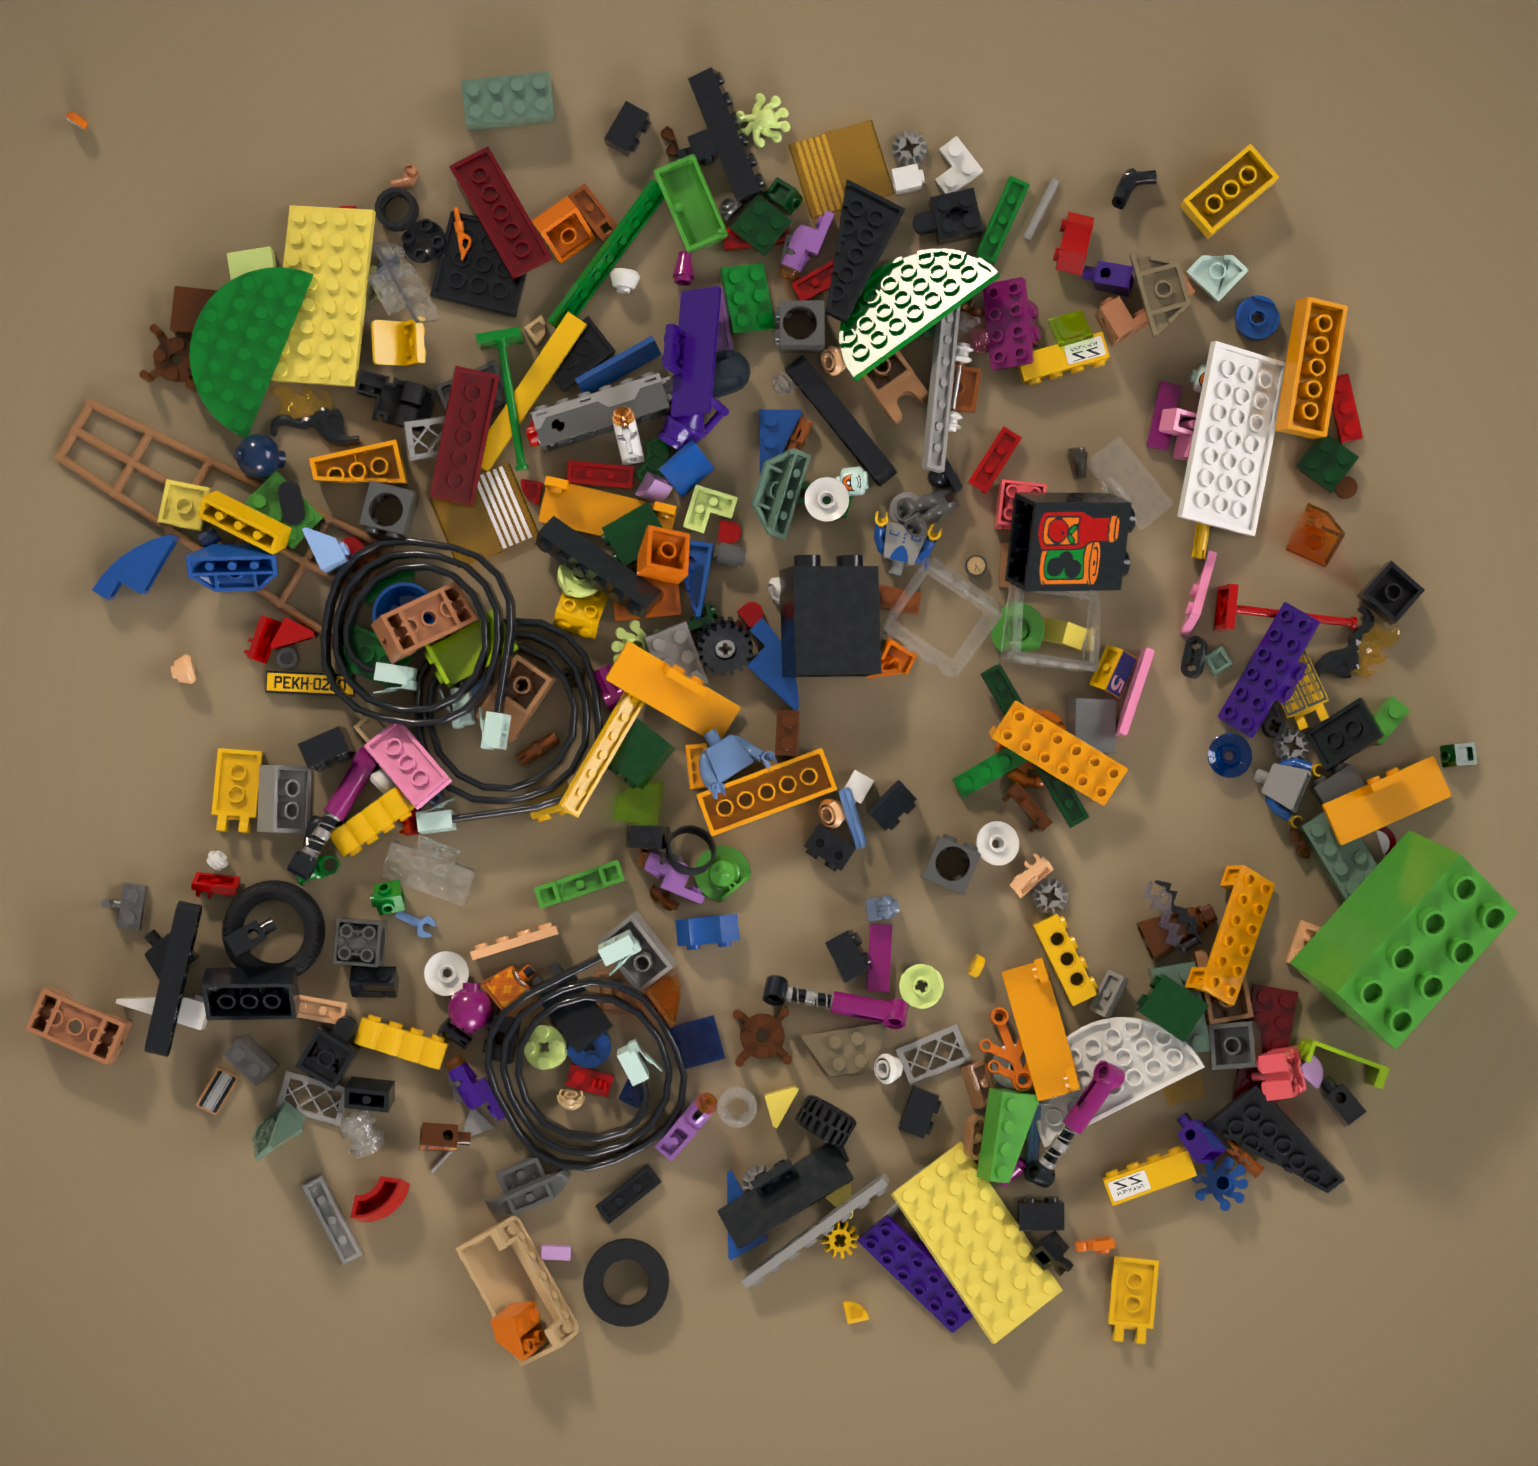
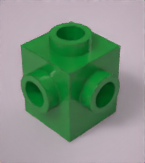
(388, 897)

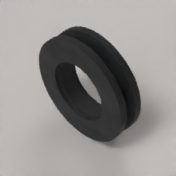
(621, 1314)

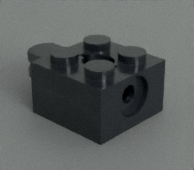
(951, 217)
(330, 1052)

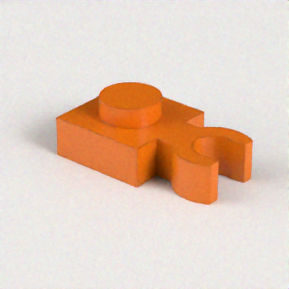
(1101, 1245)

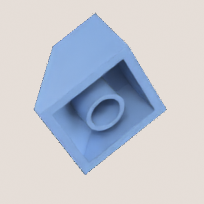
(328, 550)

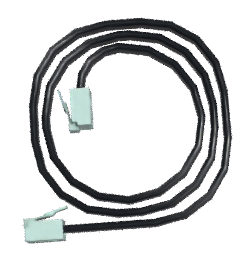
(496, 724)
(446, 820)
(610, 951)

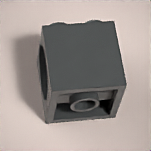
(815, 312)
(380, 492)
(931, 870)
(360, 942)

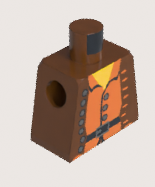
(432, 1137)

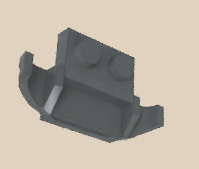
(526, 1186)

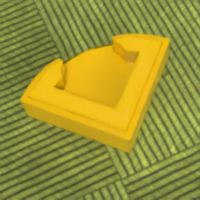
(854, 1312)

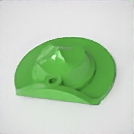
(1032, 629)
(724, 875)

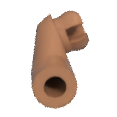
(408, 179)

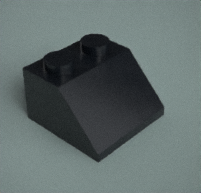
(892, 806)

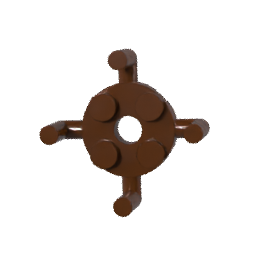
(162, 360)
(765, 1049)

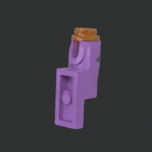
(803, 243)
(673, 881)
(687, 1126)

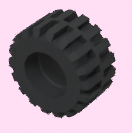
(825, 1120)

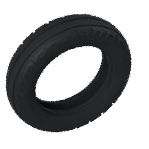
(296, 897)

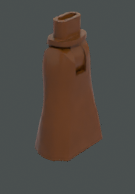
(1156, 936)

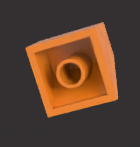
(563, 229)
(664, 555)

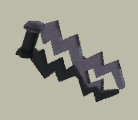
(1173, 939)

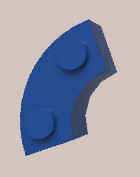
(707, 930)

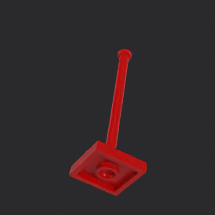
(1227, 609)

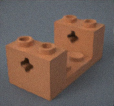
(1117, 320)
(405, 631)
(100, 1034)

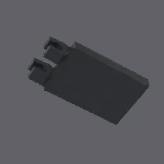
(578, 1022)

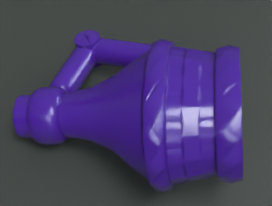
(681, 430)

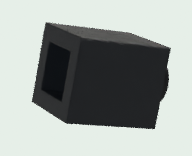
(702, 147)
(1050, 1252)

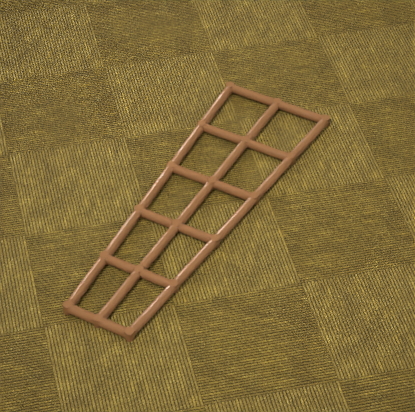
(209, 462)

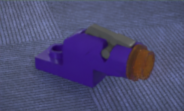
(469, 1090)

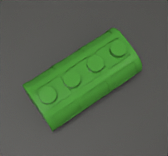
(691, 203)

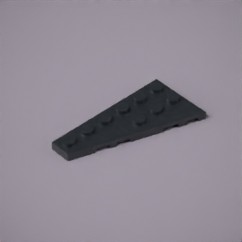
(863, 235)
(1274, 1137)

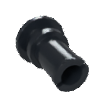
(454, 1033)

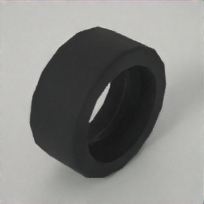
(382, 201)

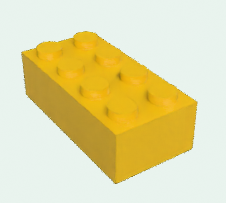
(1229, 191)

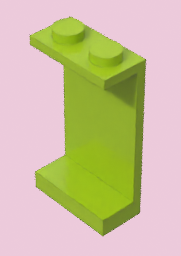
(459, 653)
(1376, 1075)

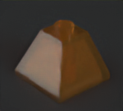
(1315, 535)
(667, 997)

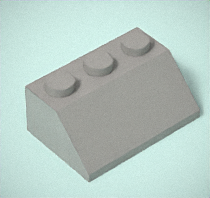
(284, 798)
(653, 959)

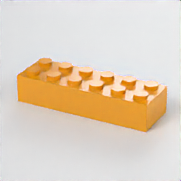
(1311, 368)
(767, 792)

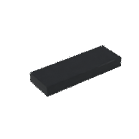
(628, 1193)

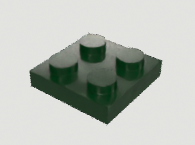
(761, 225)
(1327, 462)

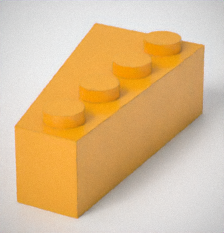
(374, 462)

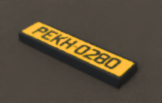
(303, 683)

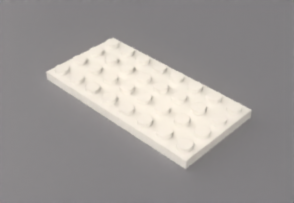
(1232, 439)

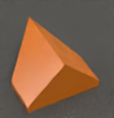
(895, 659)

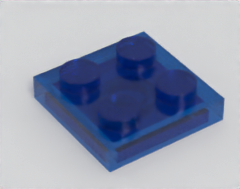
(699, 1041)

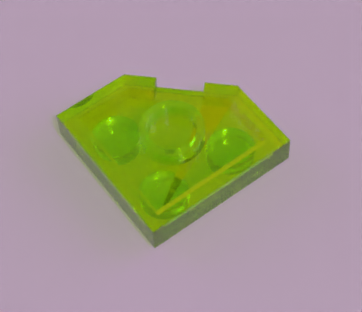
(640, 805)

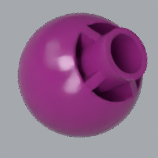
(470, 1008)

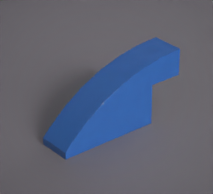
(137, 567)
(768, 665)

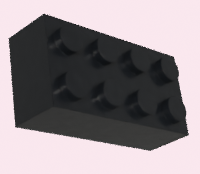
(250, 993)

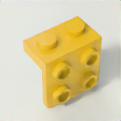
(398, 343)
(580, 614)

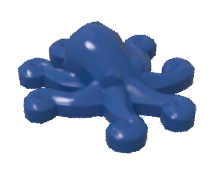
(1221, 1183)

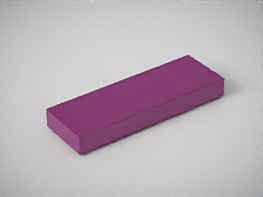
(1167, 398)
(880, 952)

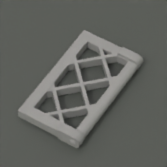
(409, 437)
(935, 1036)
(310, 1080)

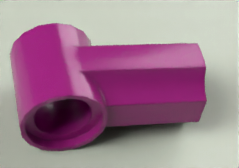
(611, 693)

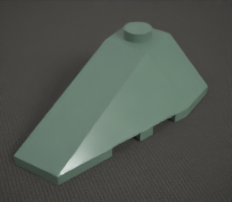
(277, 1129)

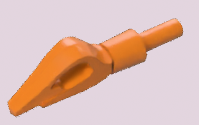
(459, 229)

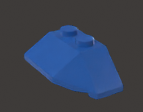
(232, 567)

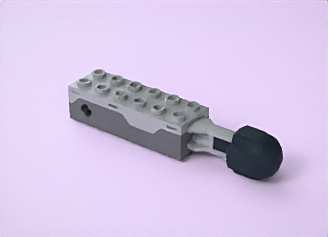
(647, 397)

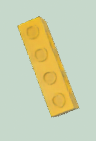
(1044, 931)

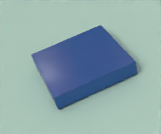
(686, 468)

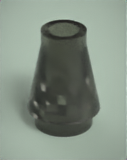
(1077, 460)

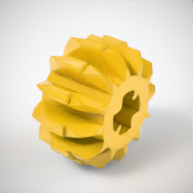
(848, 1237)

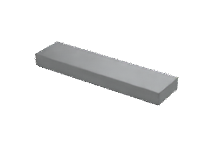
(332, 1219)

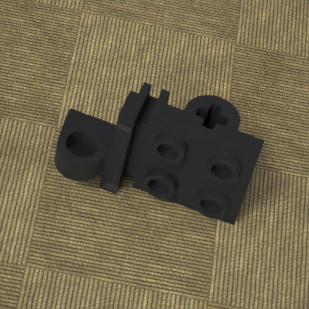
(396, 400)

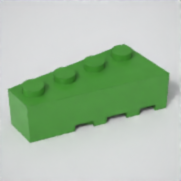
(1004, 1132)

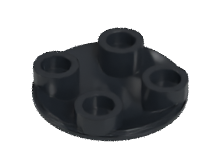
(424, 241)

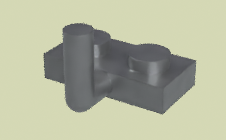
(130, 906)

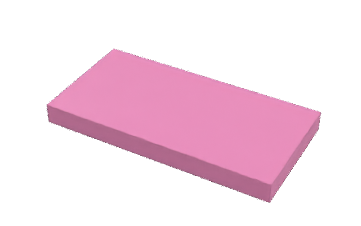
(1134, 692)
(407, 764)

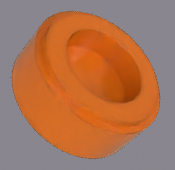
(77, 120)

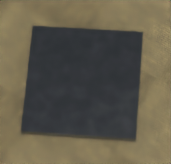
(481, 277)

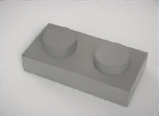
(1108, 994)

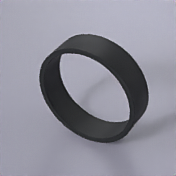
(696, 831)

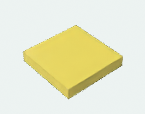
(181, 505)

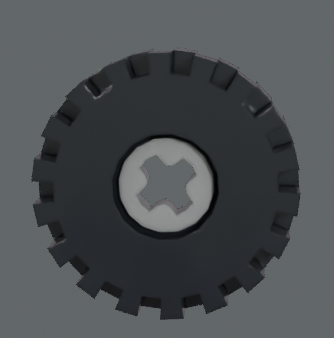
(724, 632)

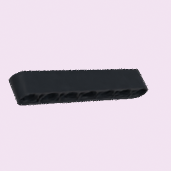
(840, 420)
(173, 978)

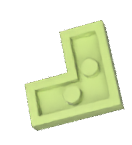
(705, 502)

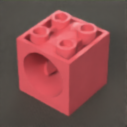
(1005, 500)

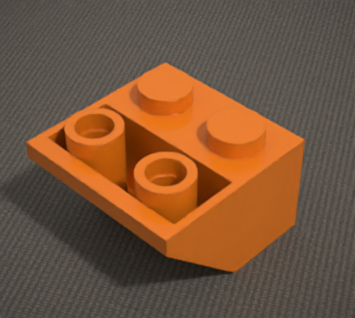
(519, 1329)

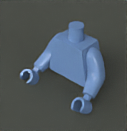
(726, 758)

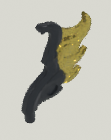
(308, 412)
(1361, 651)

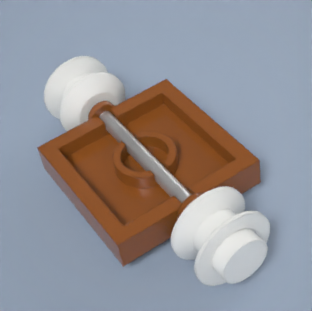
(965, 386)

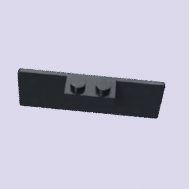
(784, 1193)

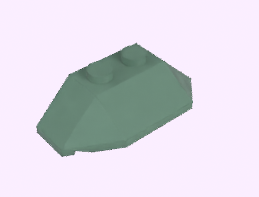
(779, 491)

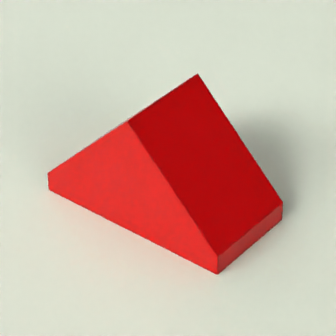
(291, 634)

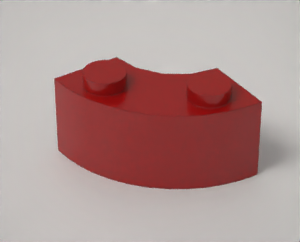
(1074, 243)
(380, 1201)

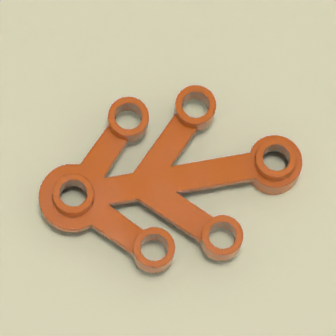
(1011, 1054)

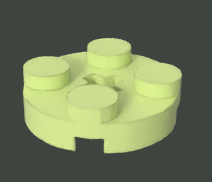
(572, 586)
(915, 997)
(557, 1047)

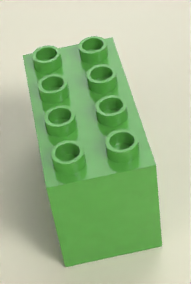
(1404, 937)

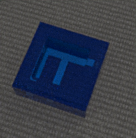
(631, 1094)

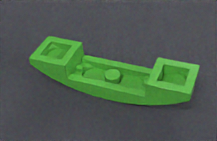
(579, 884)

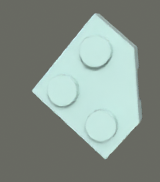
(1216, 274)

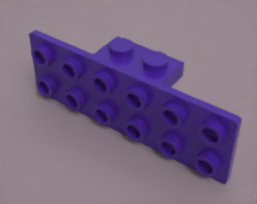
(692, 351)
(1271, 671)
(916, 1271)

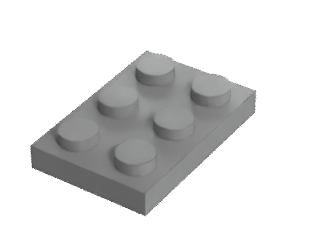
(677, 647)

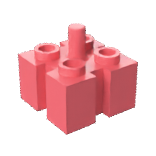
(1281, 1073)

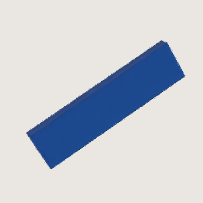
(618, 366)

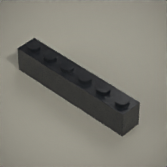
(727, 135)
(597, 567)

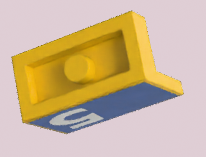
(1113, 671)

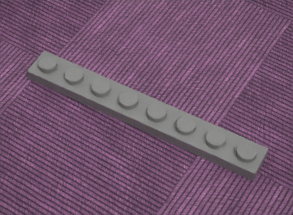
(940, 392)
(808, 1237)

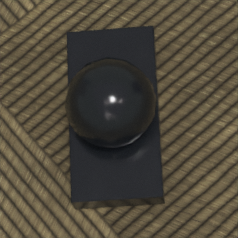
(948, 476)

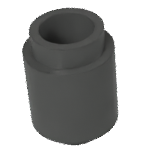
(729, 554)

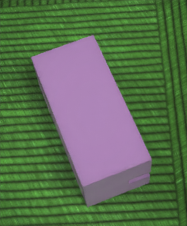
(556, 1252)

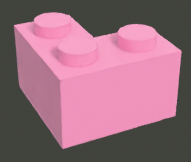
(1180, 424)

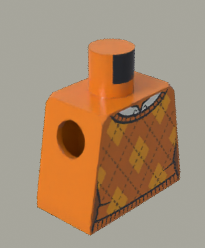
(508, 984)

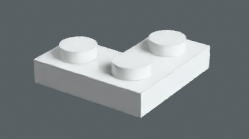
(963, 167)

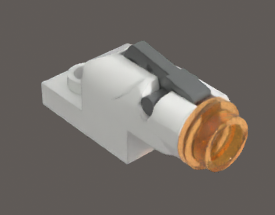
(627, 436)

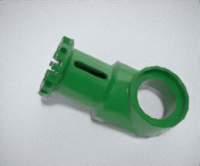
(320, 871)

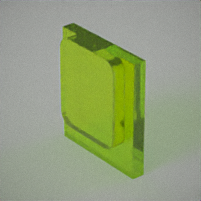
(1070, 328)

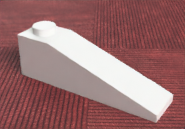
(191, 1012)

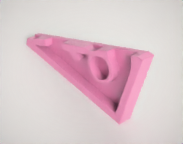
(1198, 594)

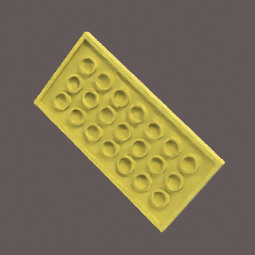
(330, 323)
(976, 1243)

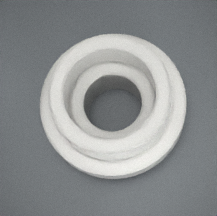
(217, 860)

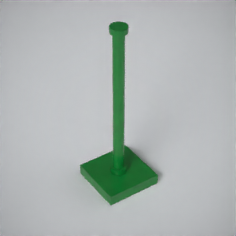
(500, 340)

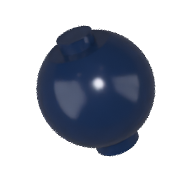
(259, 456)

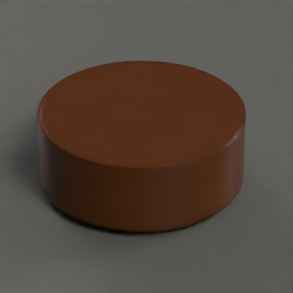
(1347, 488)

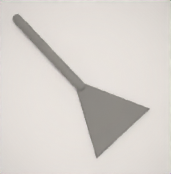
(476, 1124)

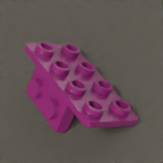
(1010, 324)

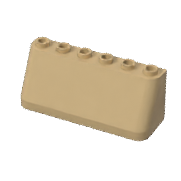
(511, 1271)

